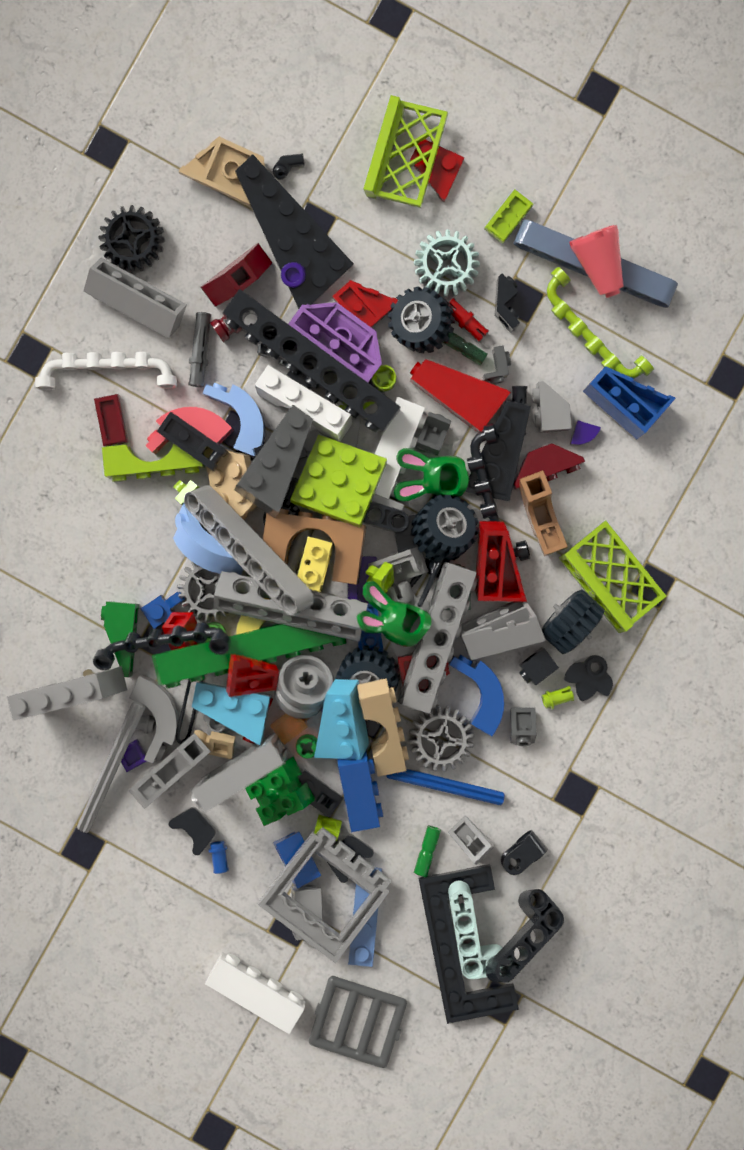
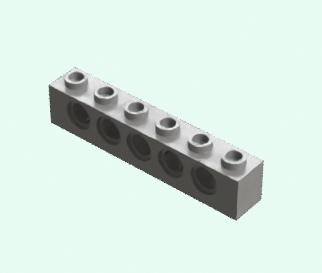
(441, 600)
(324, 620)

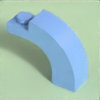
(252, 422)
(201, 546)

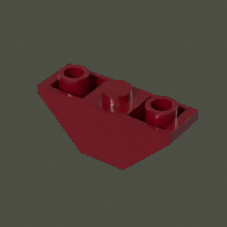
(237, 275)
(549, 459)

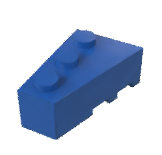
(627, 401)
(360, 793)

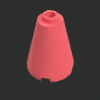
(601, 259)

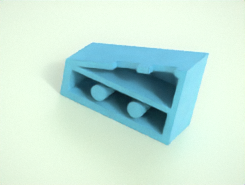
(241, 713)
(342, 723)

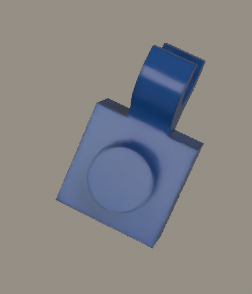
(160, 609)

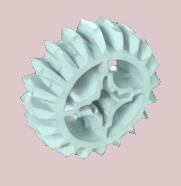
(438, 256)

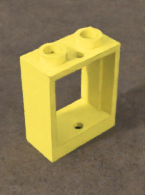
(319, 554)

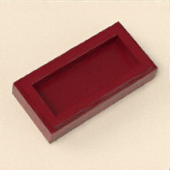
(111, 420)

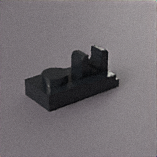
(325, 797)

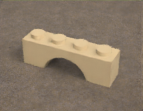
(376, 705)

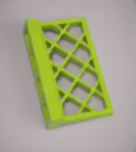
(384, 151)
(601, 594)

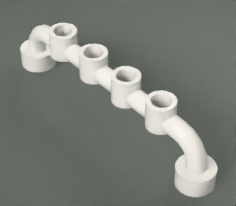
(117, 362)

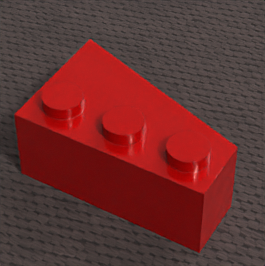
(496, 565)

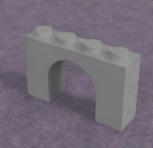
(67, 693)

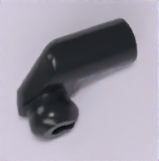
(285, 164)

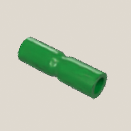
(426, 854)

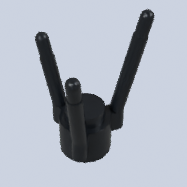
(434, 569)

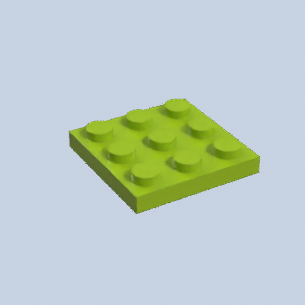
(339, 480)

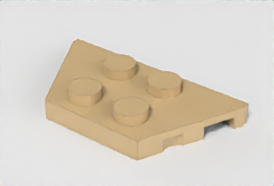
(217, 167)
(226, 477)

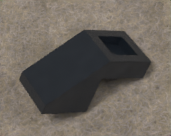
(505, 292)

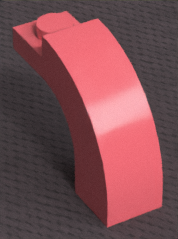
(201, 419)

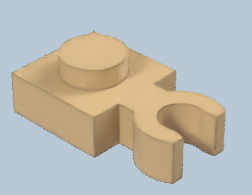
(218, 743)

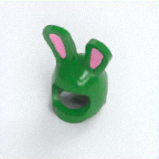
(440, 475)
(395, 617)

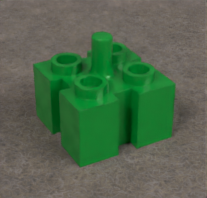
(280, 792)

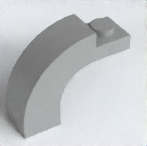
(165, 712)
(169, 771)

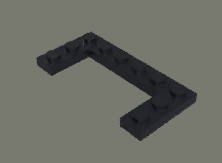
(456, 1001)

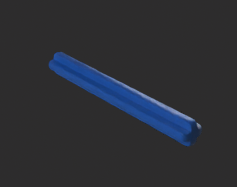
(449, 786)

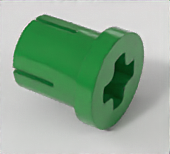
(305, 739)

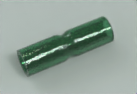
(466, 348)

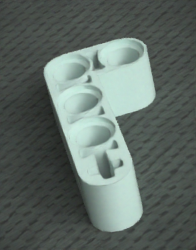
(468, 930)

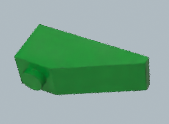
(119, 621)

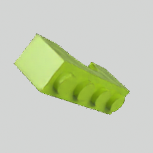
(122, 462)

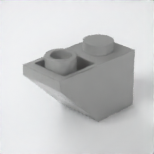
(552, 410)

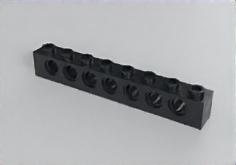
(243, 305)

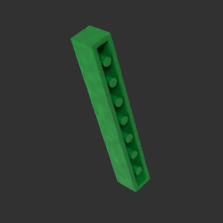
(258, 644)

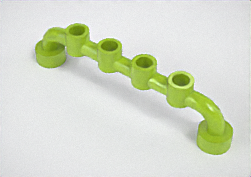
(578, 327)

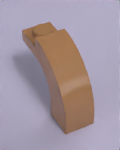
(540, 512)

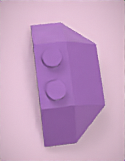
(340, 336)

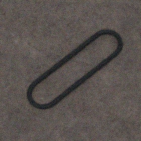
(182, 715)

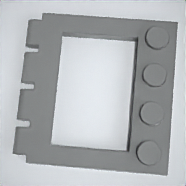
(304, 922)

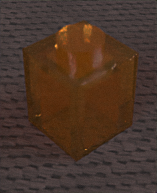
(288, 727)

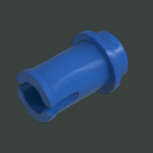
(219, 858)

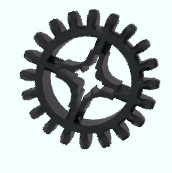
(121, 241)

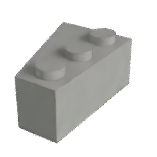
(501, 630)

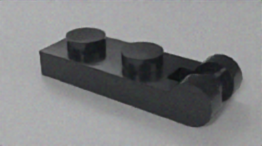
(191, 440)

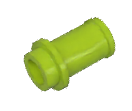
(557, 697)

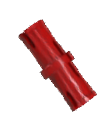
(467, 320)

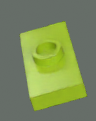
(508, 216)

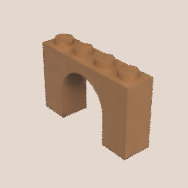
(347, 539)

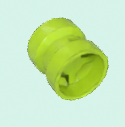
(384, 374)

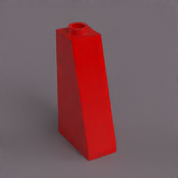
(459, 393)

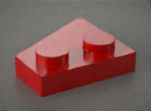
(250, 676)

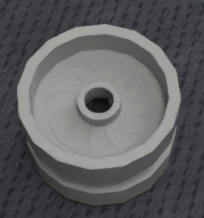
(303, 686)

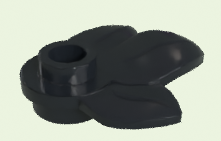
(588, 681)

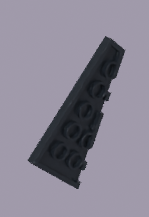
(292, 233)

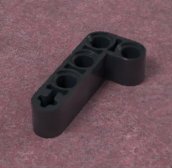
(522, 939)

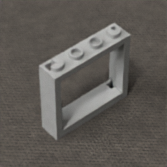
(239, 772)

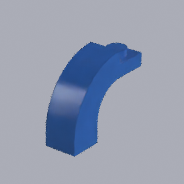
(491, 694)

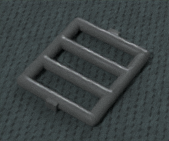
(359, 1053)

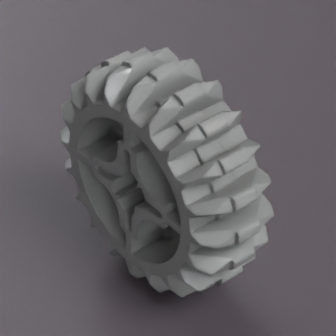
(196, 605)
(453, 741)

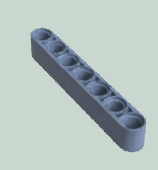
(557, 249)

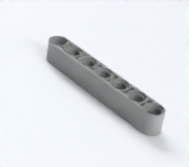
(249, 550)

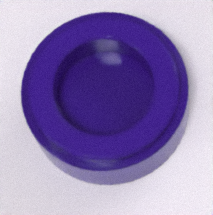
(293, 274)

